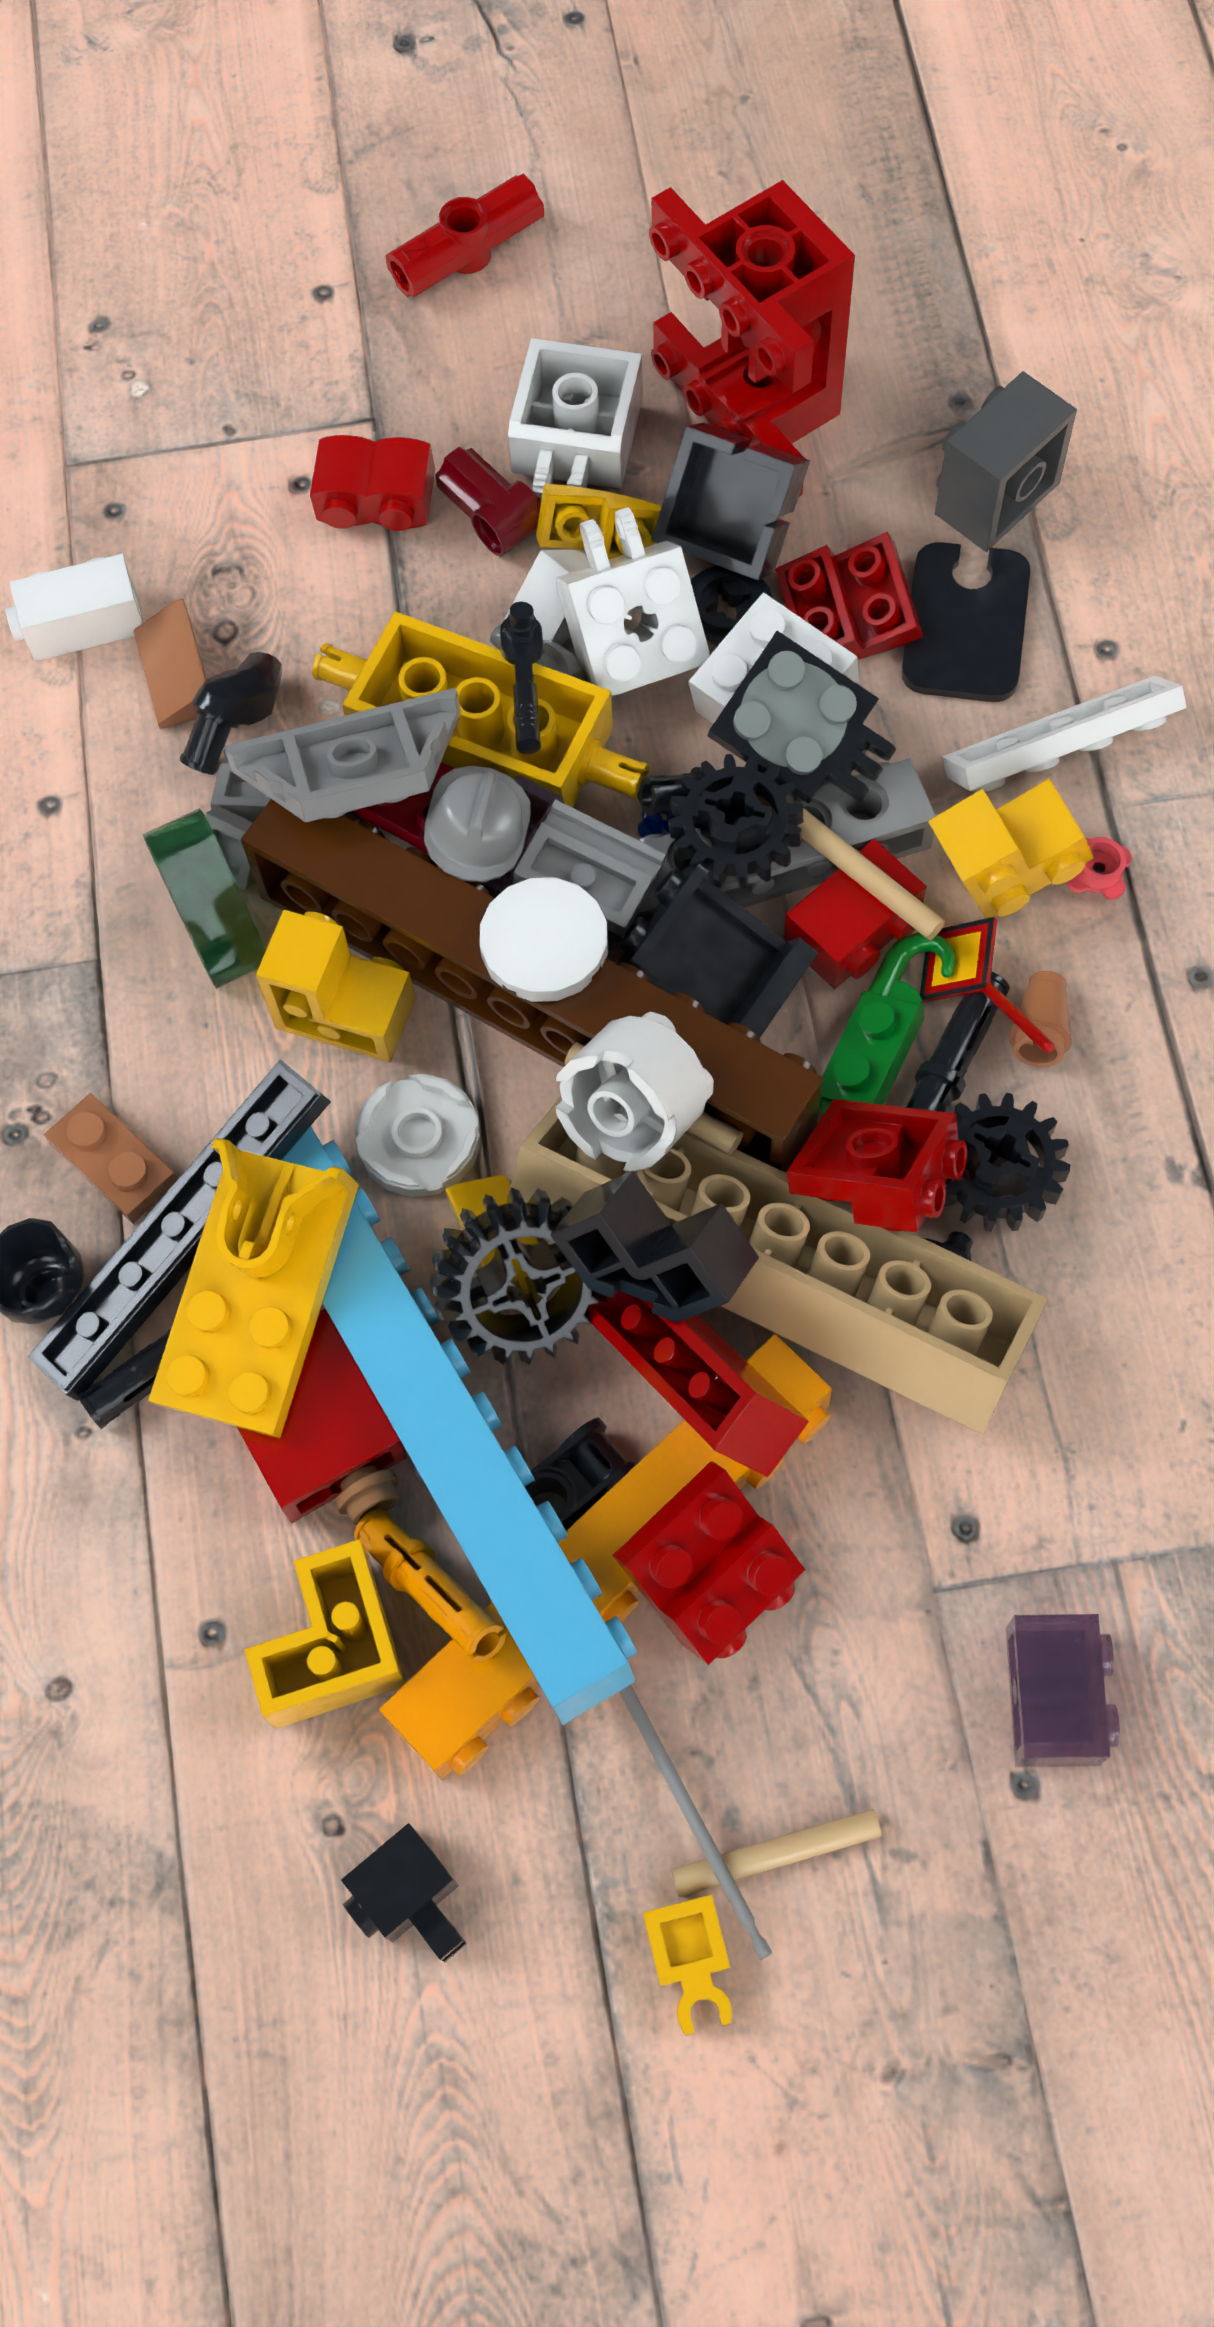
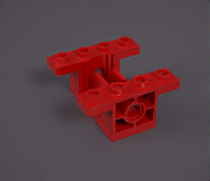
(782, 312)

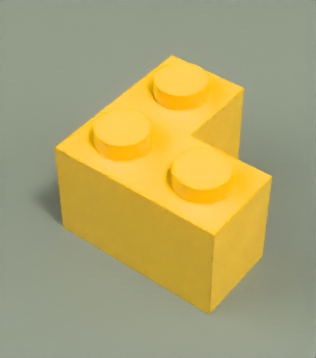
(1012, 849)
(329, 994)
(344, 1653)

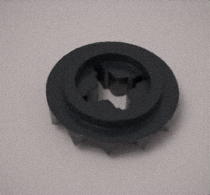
(734, 588)

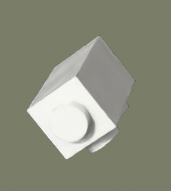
(74, 607)

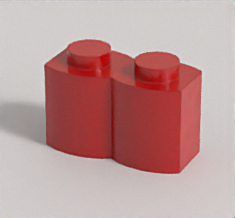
(372, 482)

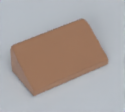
(171, 663)

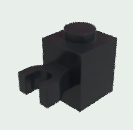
(402, 1889)

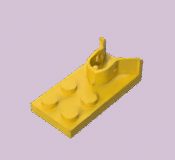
(254, 1291)

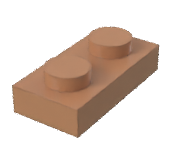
(111, 1158)

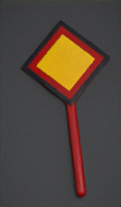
(974, 954)

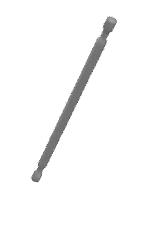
(695, 1821)

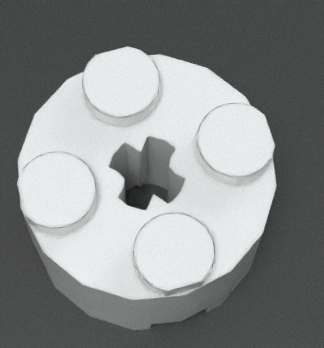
(632, 1091)

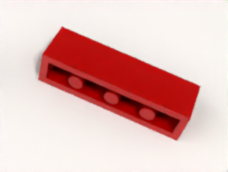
(703, 1381)

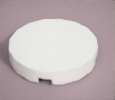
(543, 939)
(418, 1135)

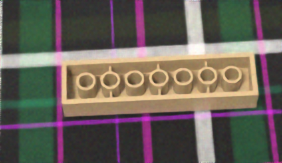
(837, 1287)

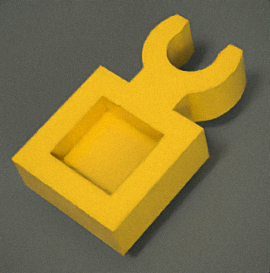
(688, 1950)

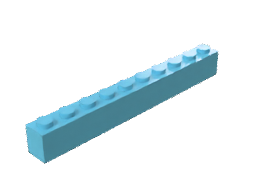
(464, 1467)

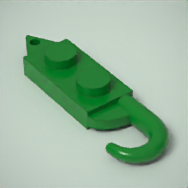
(881, 1027)

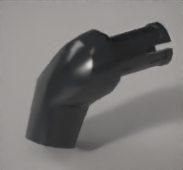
(229, 700)

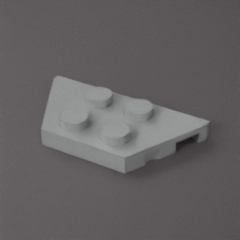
(351, 758)

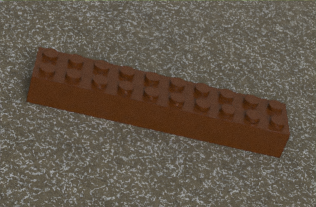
(429, 924)

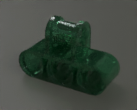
(206, 897)

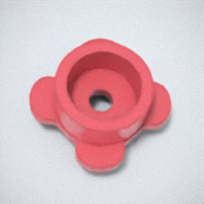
(1113, 859)

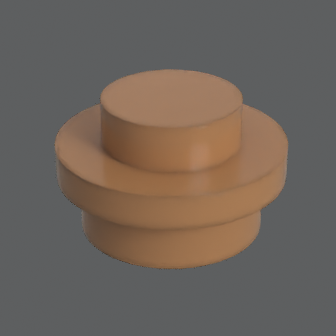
(367, 1491)

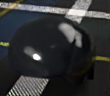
(37, 1271)

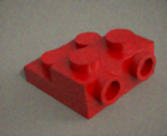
(881, 1161)
(710, 1565)

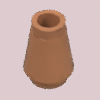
(1047, 1008)

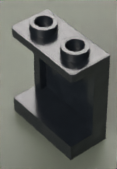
(715, 951)

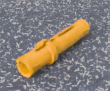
(412, 1568)

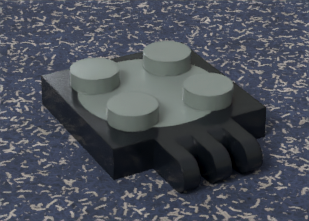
(803, 720)

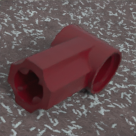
(498, 511)

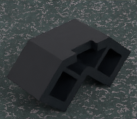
(627, 1245)

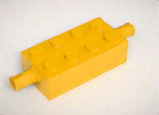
(425, 659)

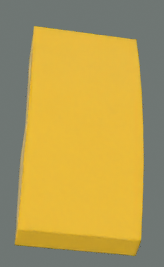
(568, 506)

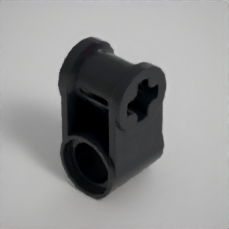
(581, 1471)

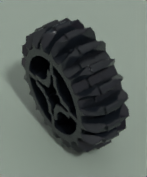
(467, 1299)

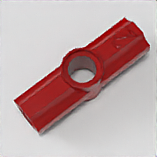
(465, 235)

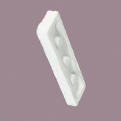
(1080, 727)

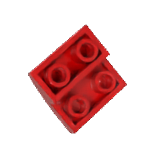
(853, 596)

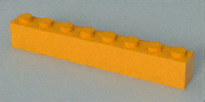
(459, 1702)

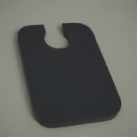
(969, 634)

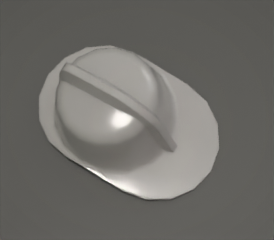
(476, 823)

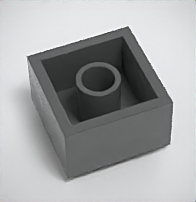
(1003, 460)

